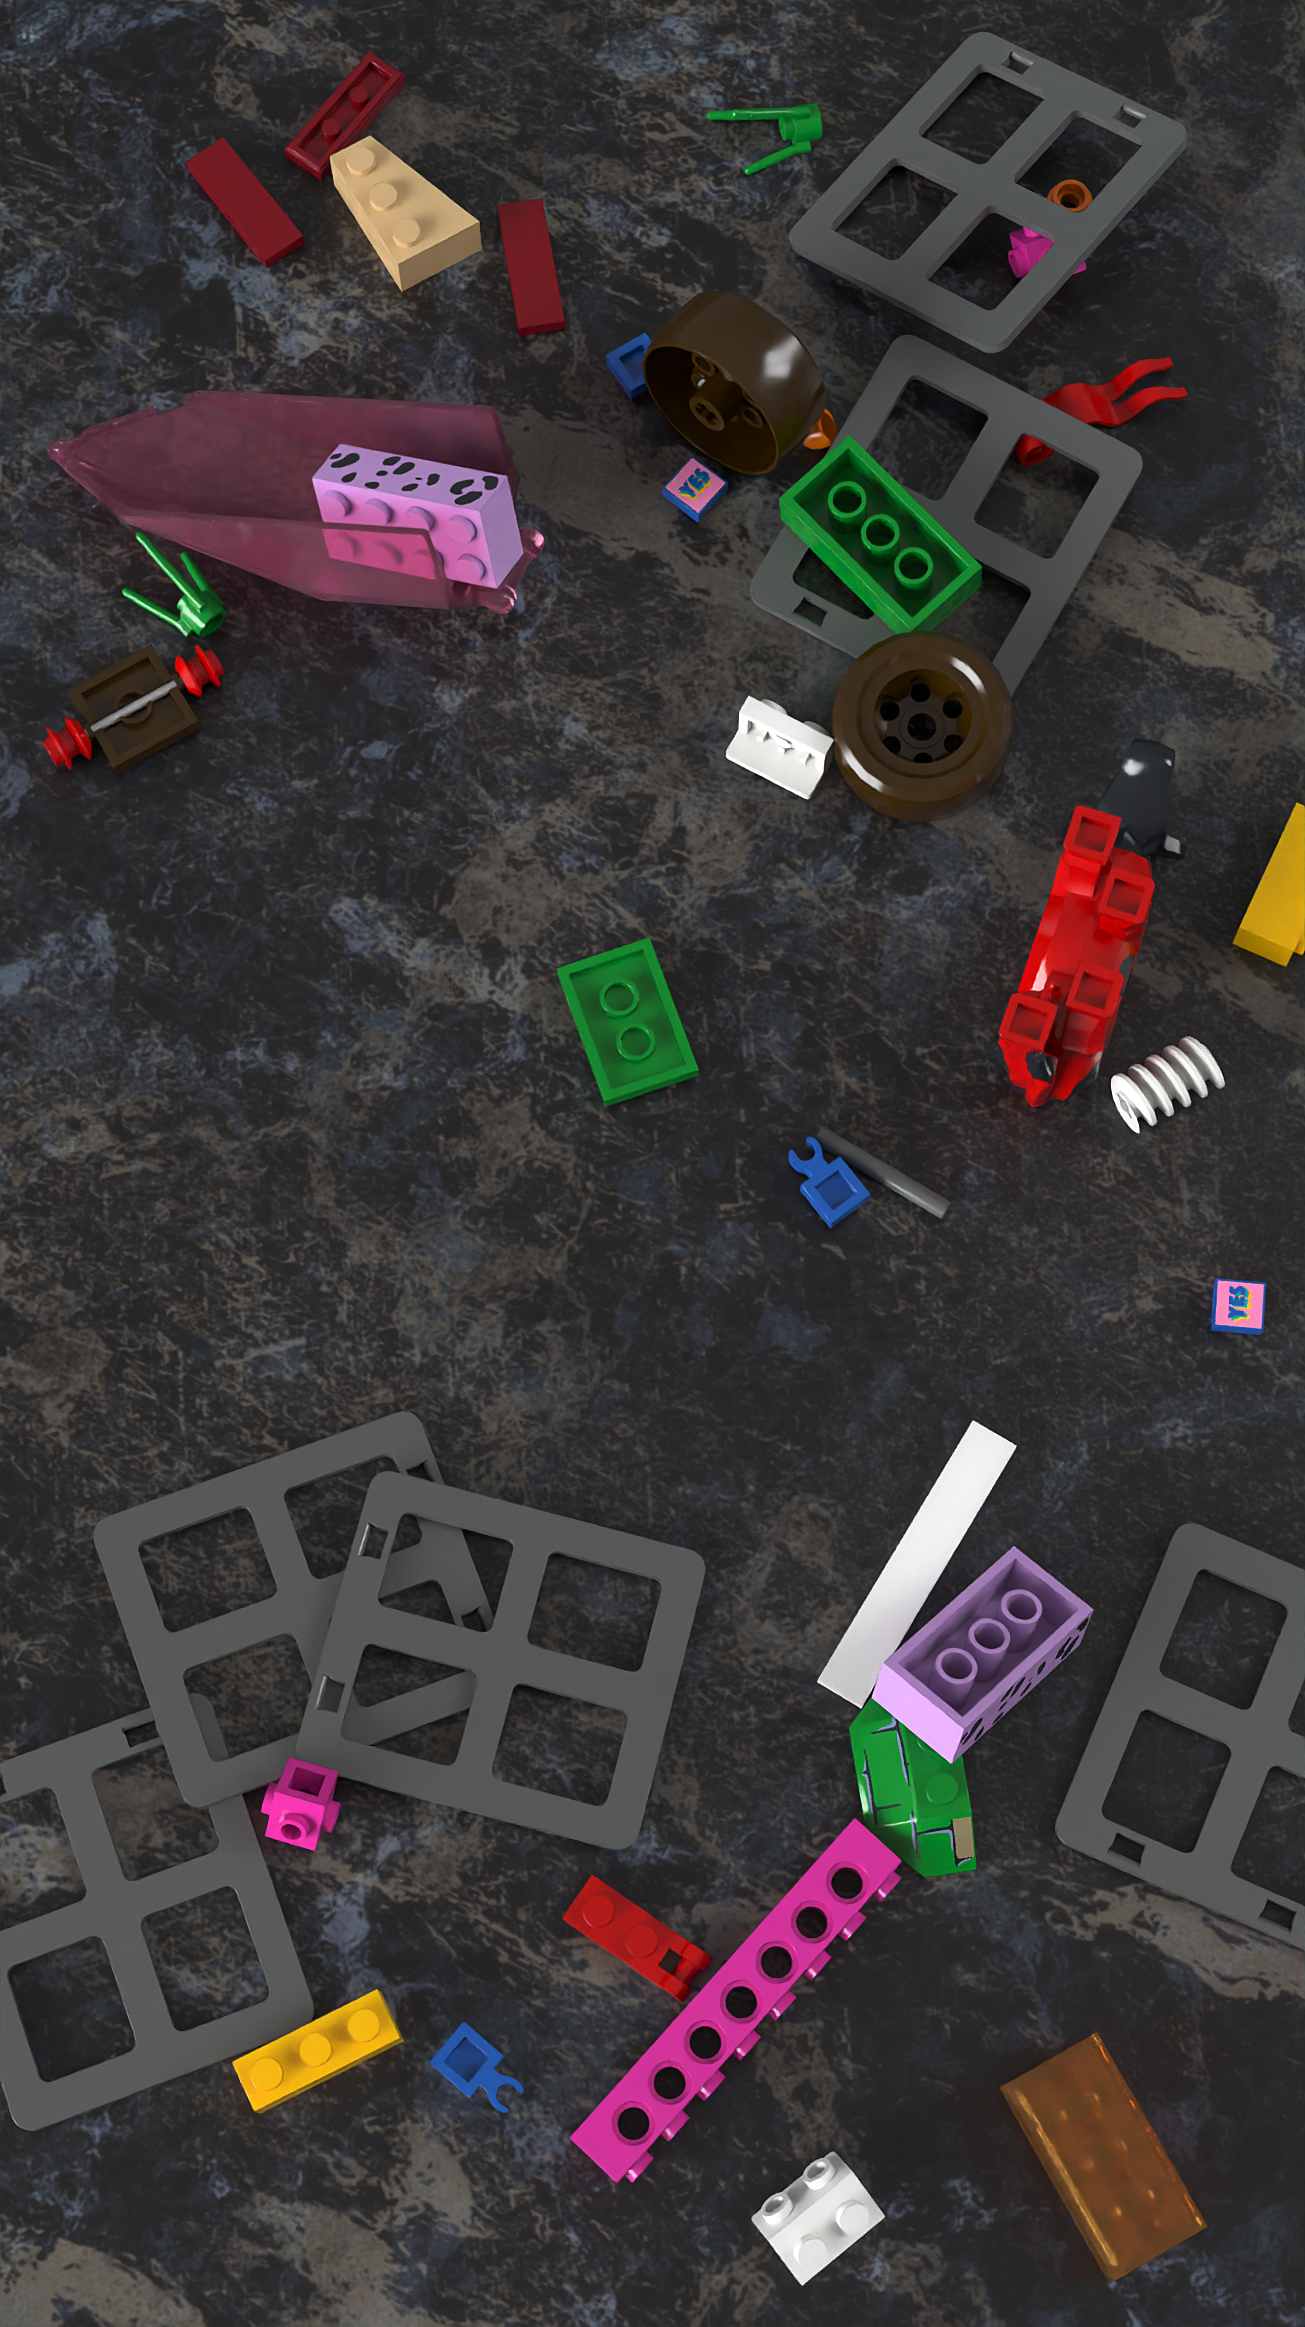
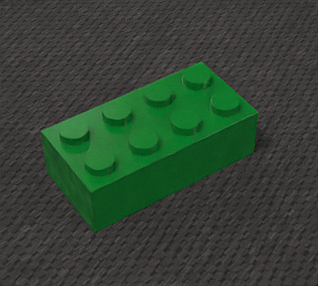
(879, 540)

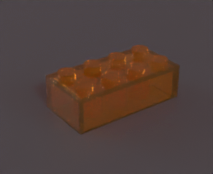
(1103, 2157)

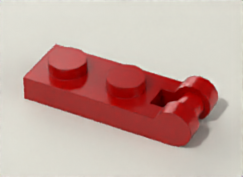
(635, 1937)

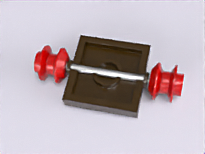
(134, 708)

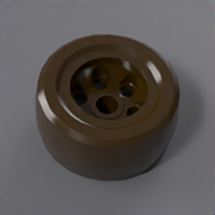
(734, 382)
(952, 674)

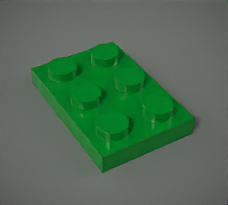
(627, 1022)

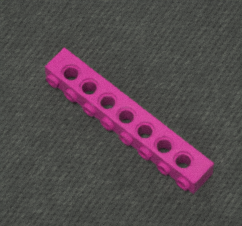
(852, 1851)

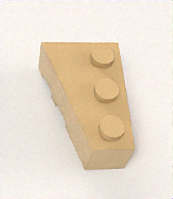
(402, 213)

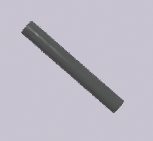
(883, 1173)

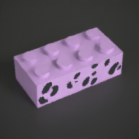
(461, 507)
(981, 1654)

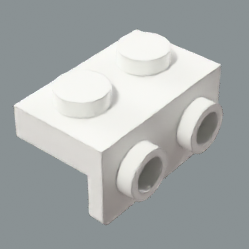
(781, 747)
(817, 2216)

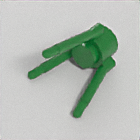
(796, 123)
(200, 610)

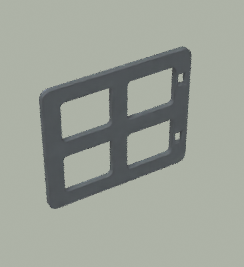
(987, 190)
(1010, 417)
(298, 1608)
(504, 1661)
(1255, 1736)
(116, 1912)

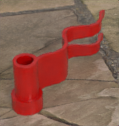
(1094, 405)

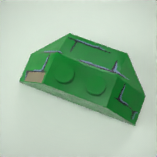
(912, 1795)

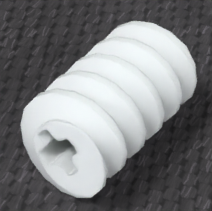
(1163, 1080)

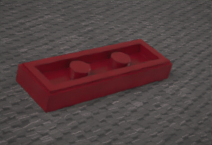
(345, 115)
(245, 202)
(530, 267)

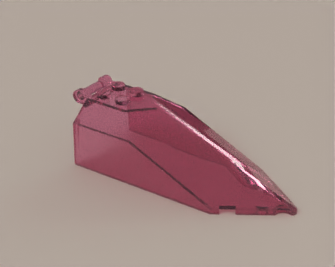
(238, 486)

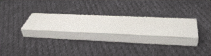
(917, 1563)

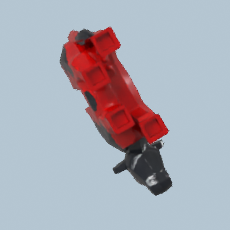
(1091, 931)

